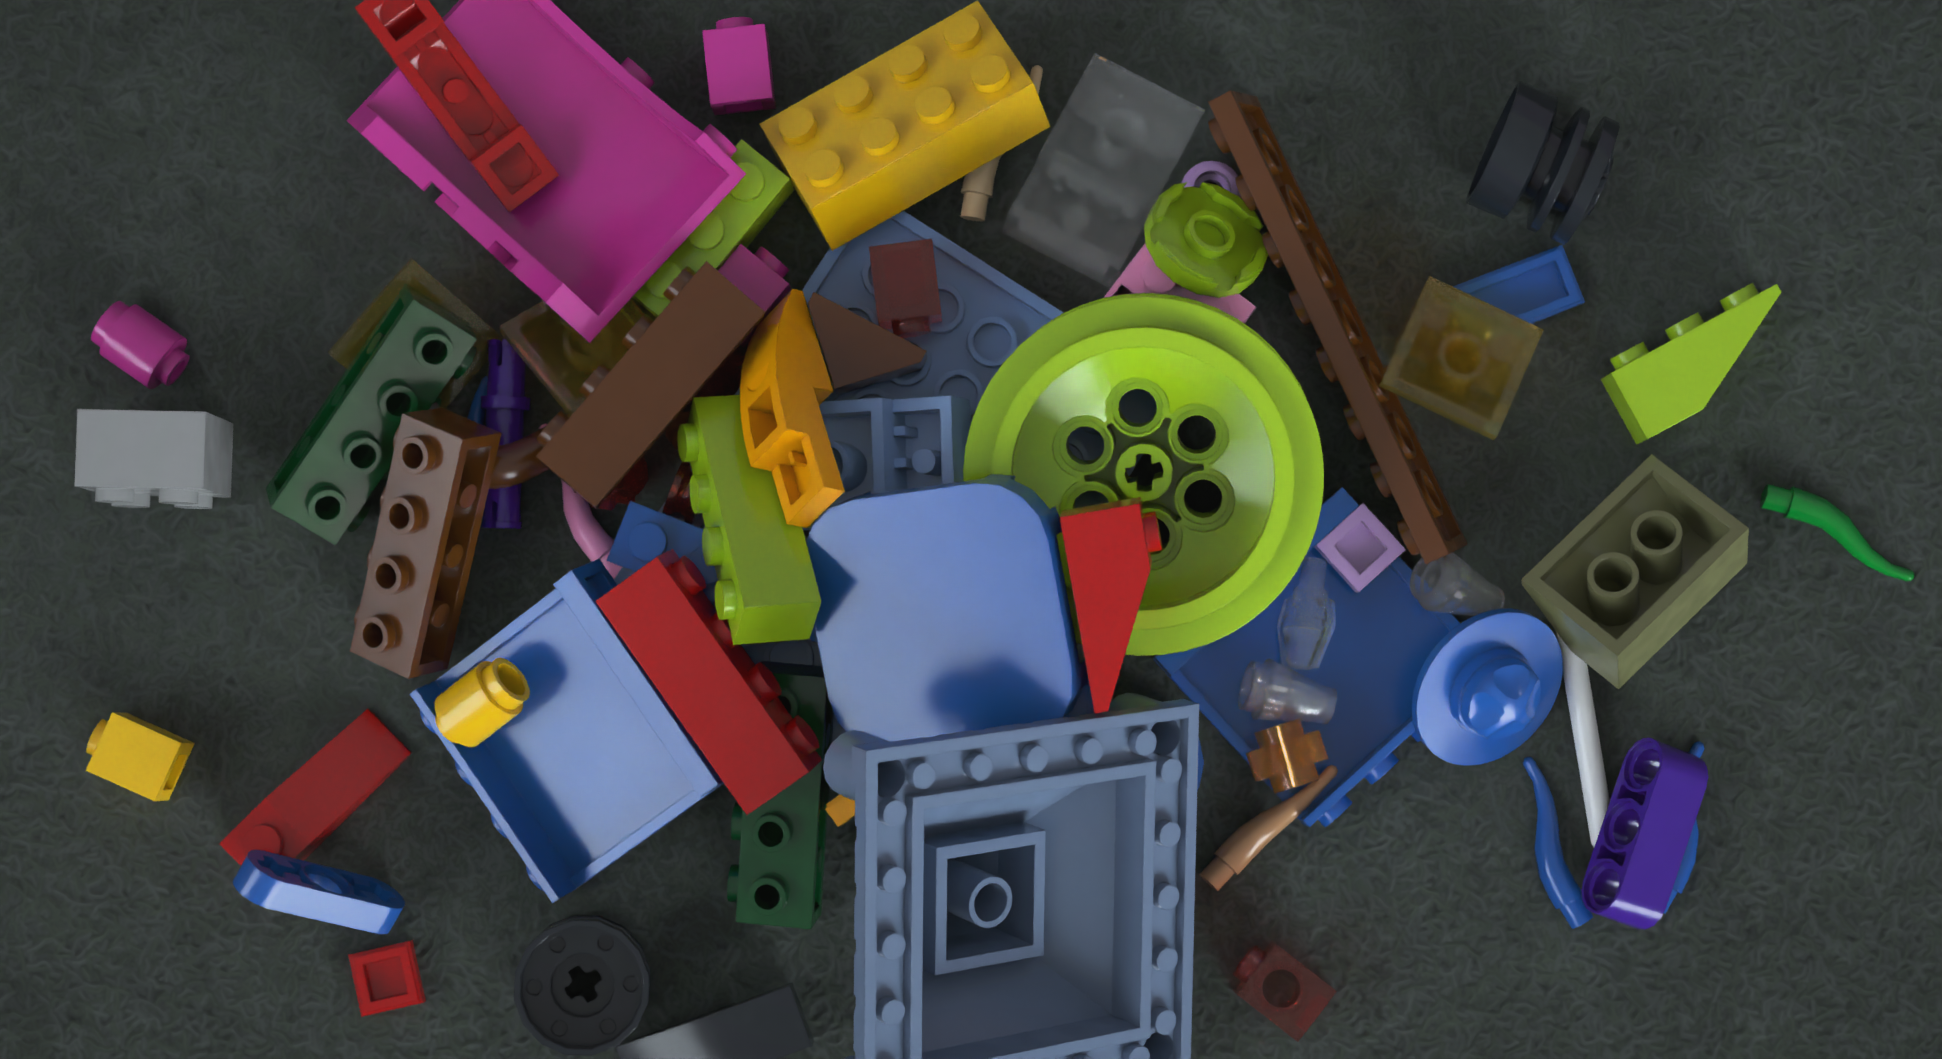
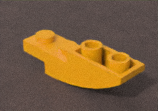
(781, 413)

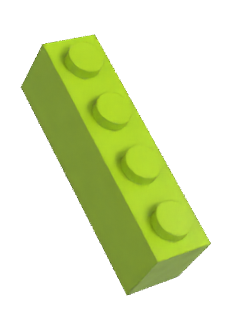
(759, 560)

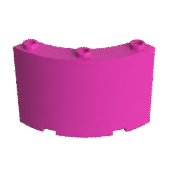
(626, 161)

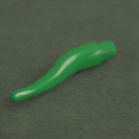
(1819, 512)

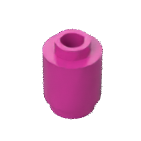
(140, 345)

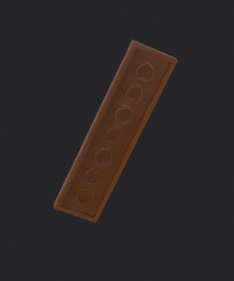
(1347, 348)

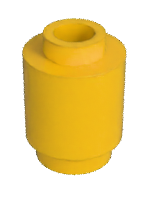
(481, 702)

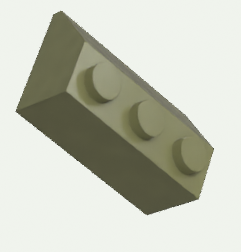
(1637, 570)

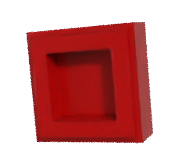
(387, 978)

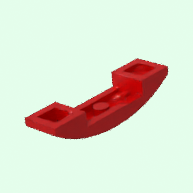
(459, 97)

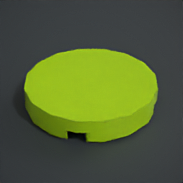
(1205, 239)

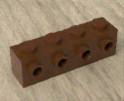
(650, 384)
(424, 541)

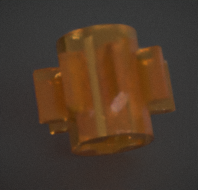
(1287, 755)

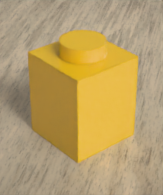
(137, 755)

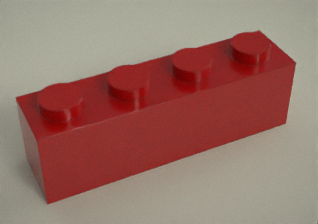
(709, 682)

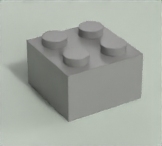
(154, 453)

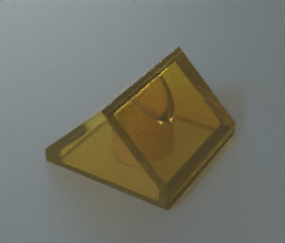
(1460, 357)

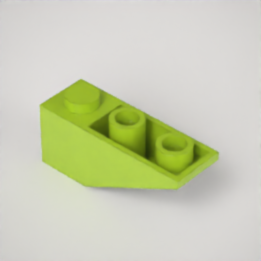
(1682, 375)

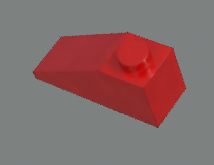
(1108, 574)
(320, 792)

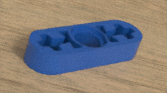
(318, 892)

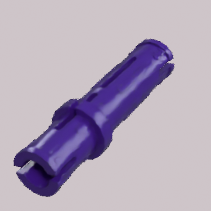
(505, 414)

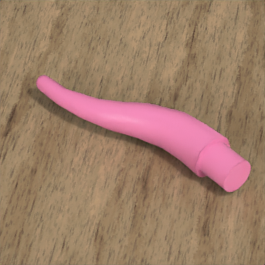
(586, 529)

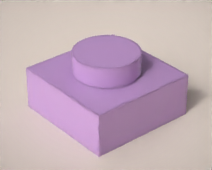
(1359, 548)

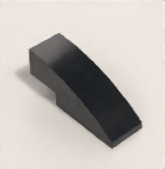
(750, 1029)

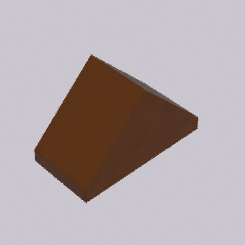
(859, 350)

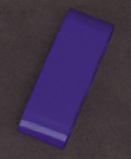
(1644, 834)

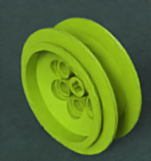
(1194, 362)

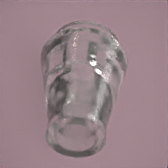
(1454, 587)
(1284, 695)

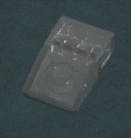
(1102, 170)

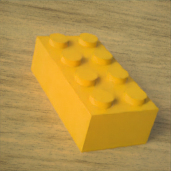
(906, 124)

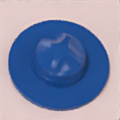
(1487, 686)

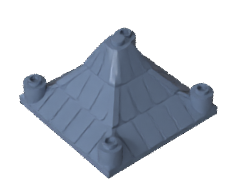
(1026, 886)

